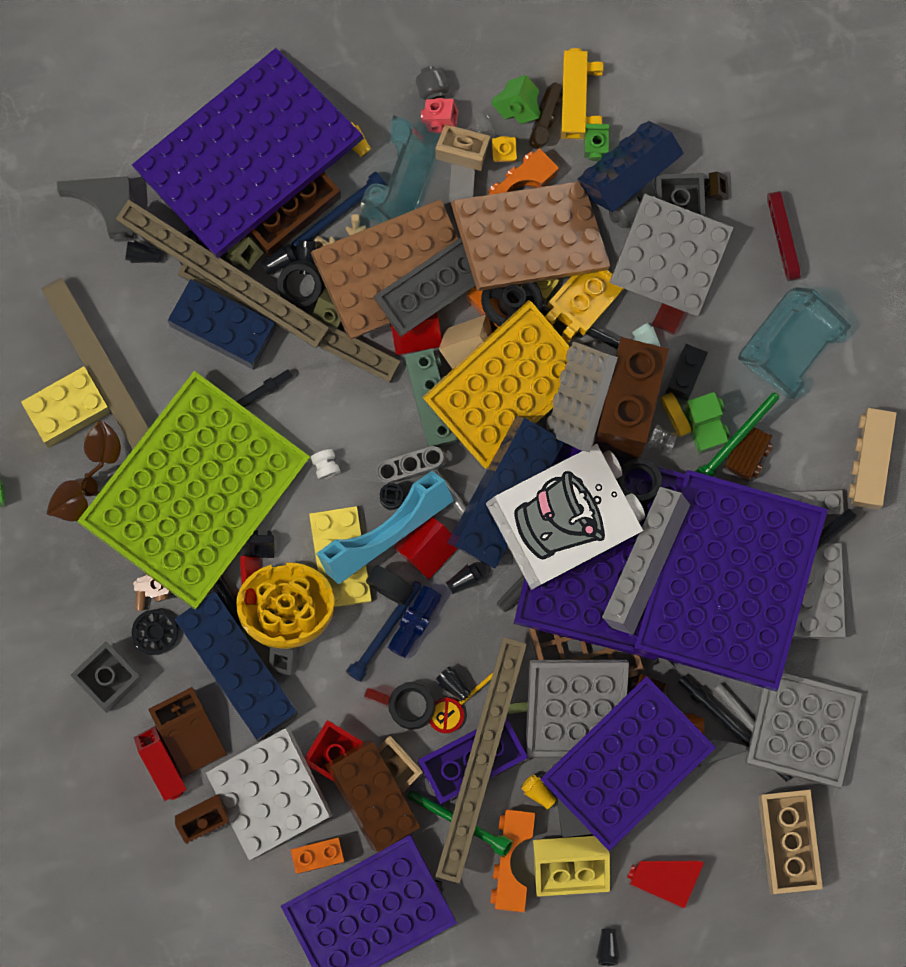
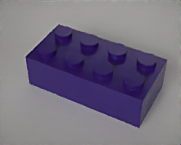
(447, 765)

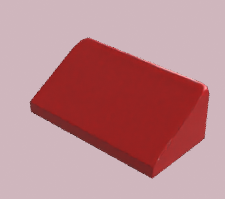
(248, 567)

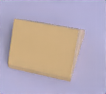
(462, 147)
(463, 339)
(399, 764)

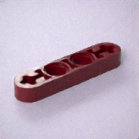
(783, 236)

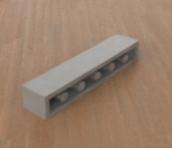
(646, 560)

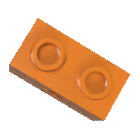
(317, 856)

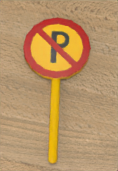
(449, 712)

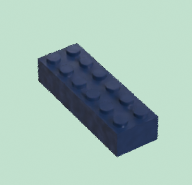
(522, 454)
(236, 666)

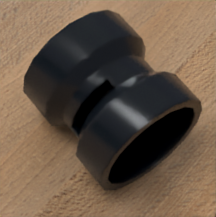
(389, 500)

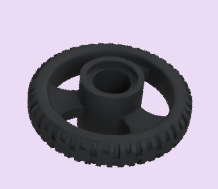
(528, 290)

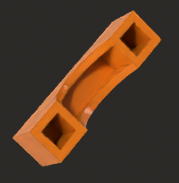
(534, 172)
(511, 894)

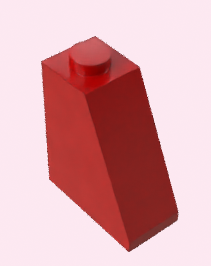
(160, 764)
(666, 879)

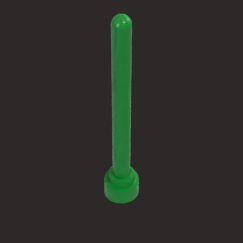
(708, 469)
(500, 844)

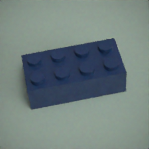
(630, 165)
(222, 324)

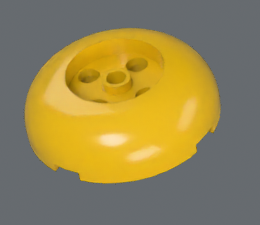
(284, 592)

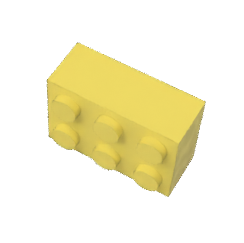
(65, 407)

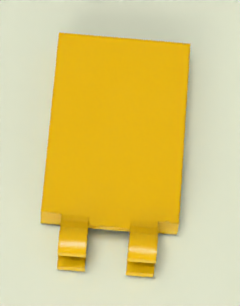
(582, 302)

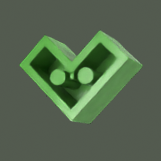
(705, 422)

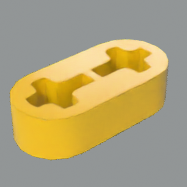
(675, 414)

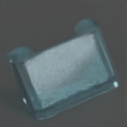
(408, 177)
(793, 339)

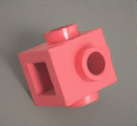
(438, 113)

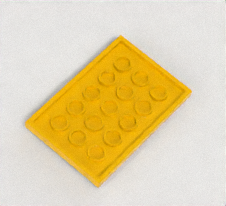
(501, 379)

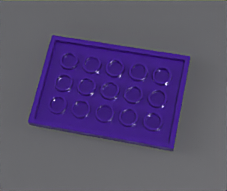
(627, 763)
(370, 910)

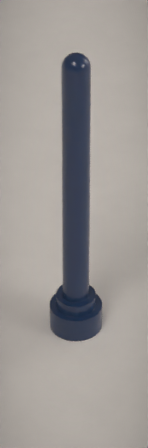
(339, 211)
(359, 668)

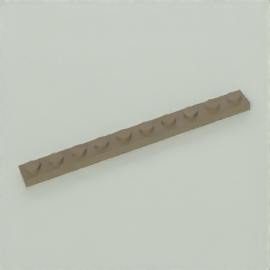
(222, 274)
(334, 341)
(481, 760)

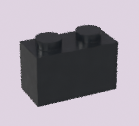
(686, 372)

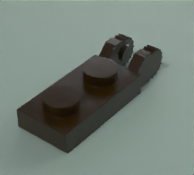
(539, 131)

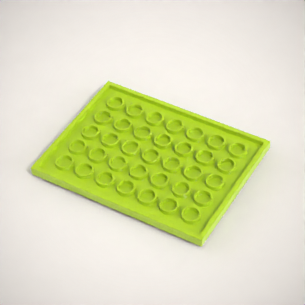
(193, 490)

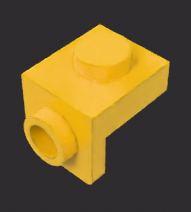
(504, 149)

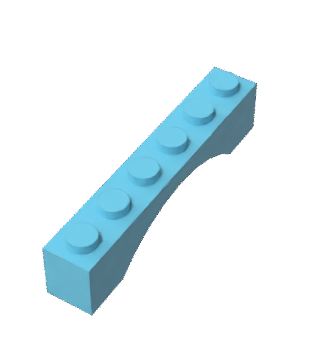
(423, 501)

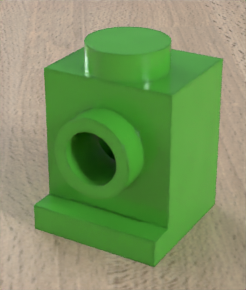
(596, 132)

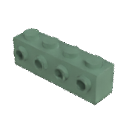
(424, 375)

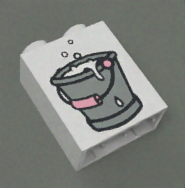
(566, 515)

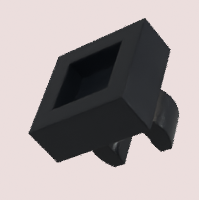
(262, 545)

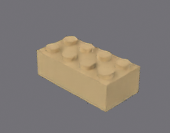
(790, 842)

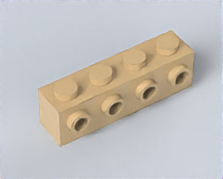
(872, 459)

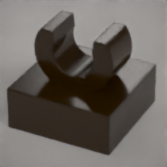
(718, 186)

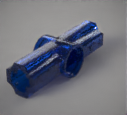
(414, 621)

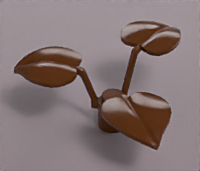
(69, 498)

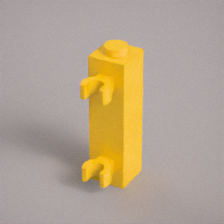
(574, 93)

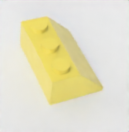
(571, 866)

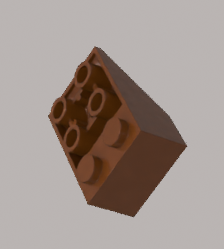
(187, 731)

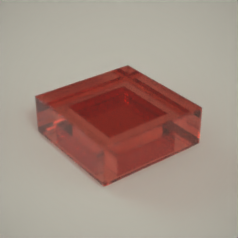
(667, 318)
(377, 697)

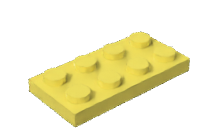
(335, 525)

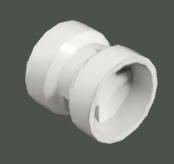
(325, 464)

